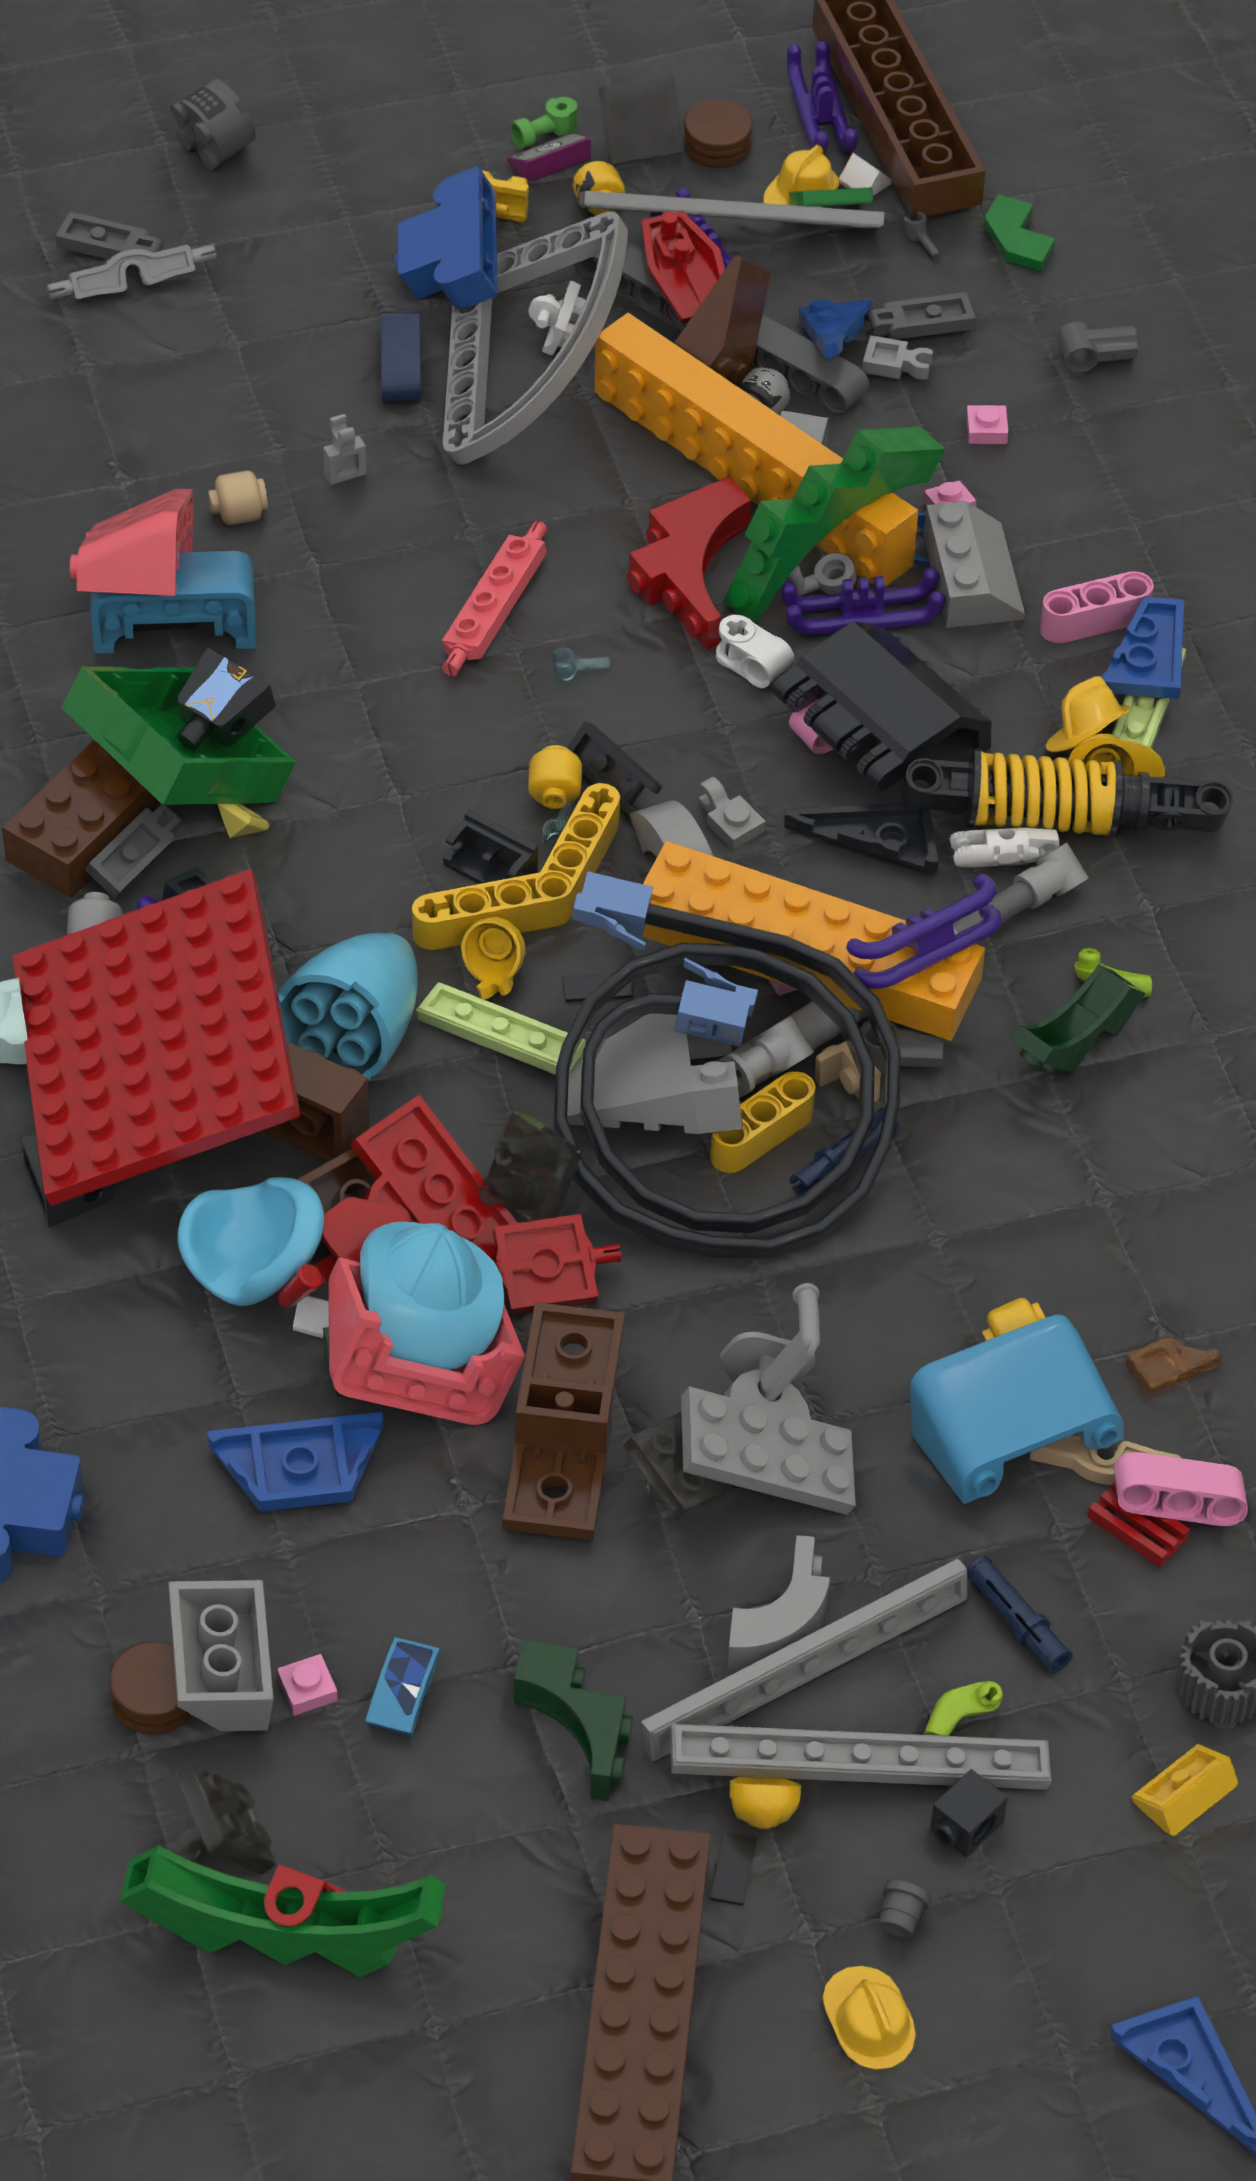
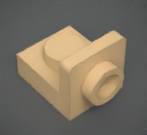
(838, 1063)

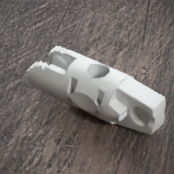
(1002, 846)

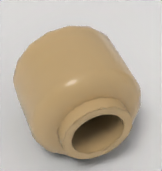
(238, 497)

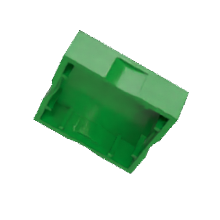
(138, 725)

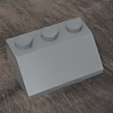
(971, 565)
(222, 1653)

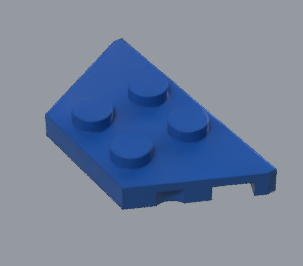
(299, 1460)

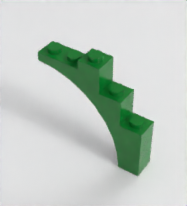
(828, 494)
(218, 1909)

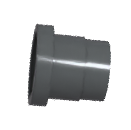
(902, 1908)

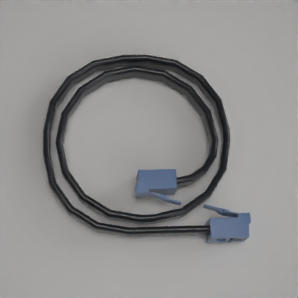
(718, 1015)

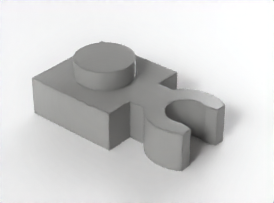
(891, 358)

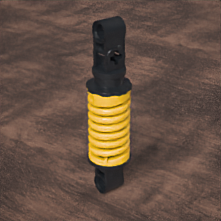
(1087, 794)

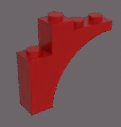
(681, 546)

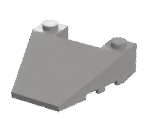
(649, 1080)

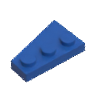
(1151, 651)

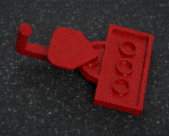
(418, 1180)

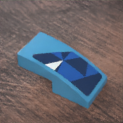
(402, 1686)

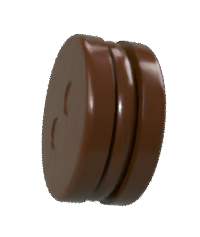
(717, 133)
(146, 1689)

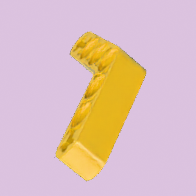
(528, 900)

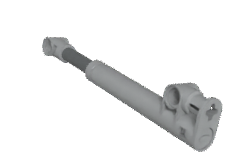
(810, 1027)

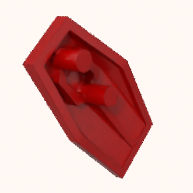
(681, 261)

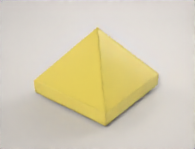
(241, 820)

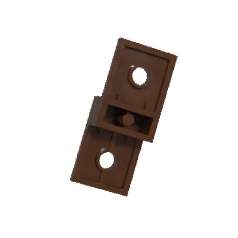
(563, 1421)

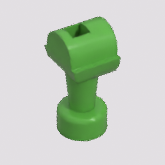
(559, 118)

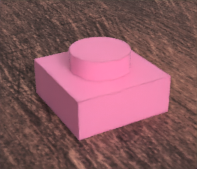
(987, 424)
(948, 493)
(307, 1684)

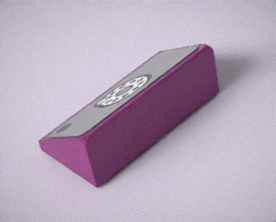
(551, 156)

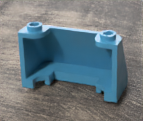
(209, 589)
(1009, 1401)

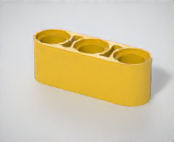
(766, 1122)

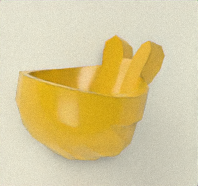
(493, 954)
(764, 1801)

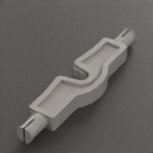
(112, 275)

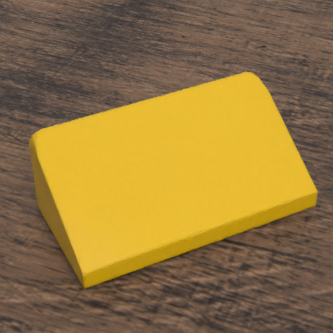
(1187, 1788)

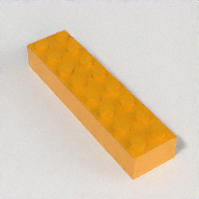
(729, 892)

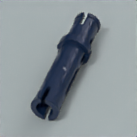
(828, 1158)
(1030, 1627)

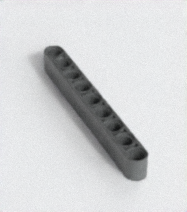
(827, 382)

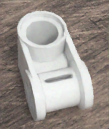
(755, 654)

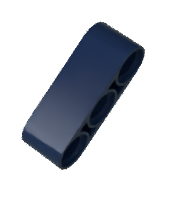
(400, 357)

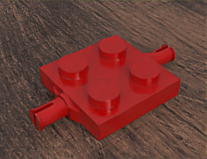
(549, 1263)

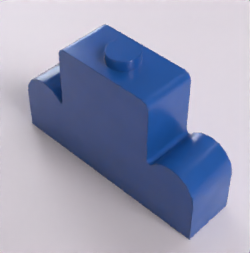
(453, 244)
(36, 1491)

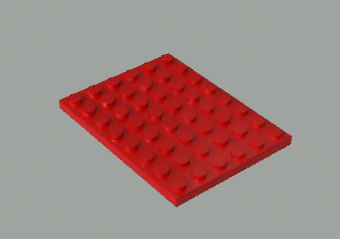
(154, 1037)

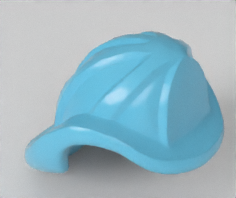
(251, 1238)

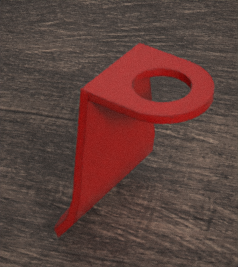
(308, 1885)

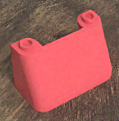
(137, 548)
(366, 1371)

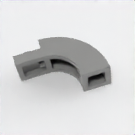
(670, 823)
(788, 1619)

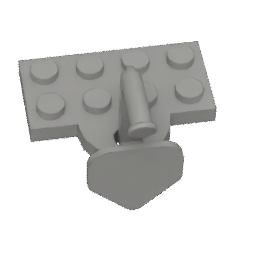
(762, 1425)

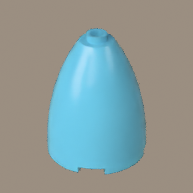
(353, 999)

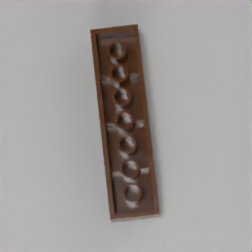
(900, 105)
(641, 2006)

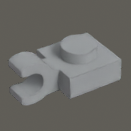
(346, 456)
(730, 819)

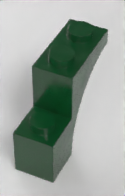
(1070, 1032)
(553, 1683)

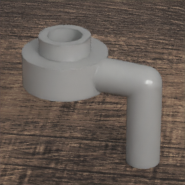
(825, 571)

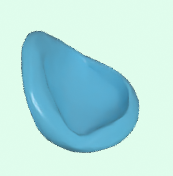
(432, 1292)

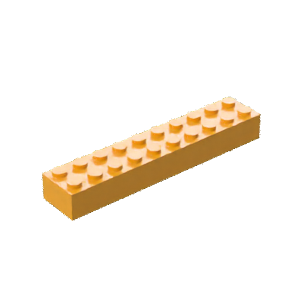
(740, 439)

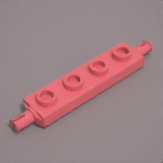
(494, 598)

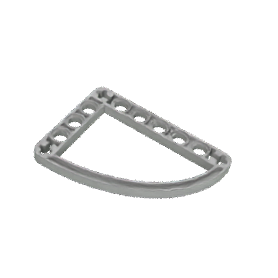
(597, 235)

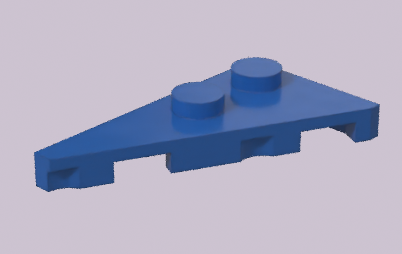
(833, 323)
(1189, 2057)

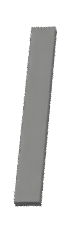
(731, 209)
(810, 1656)
(857, 1756)

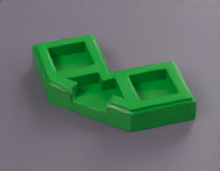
(1017, 245)

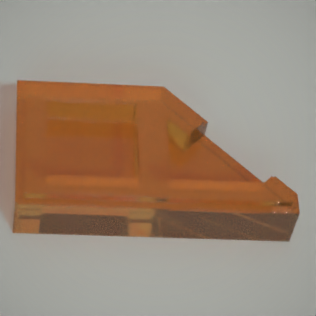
(1169, 1363)

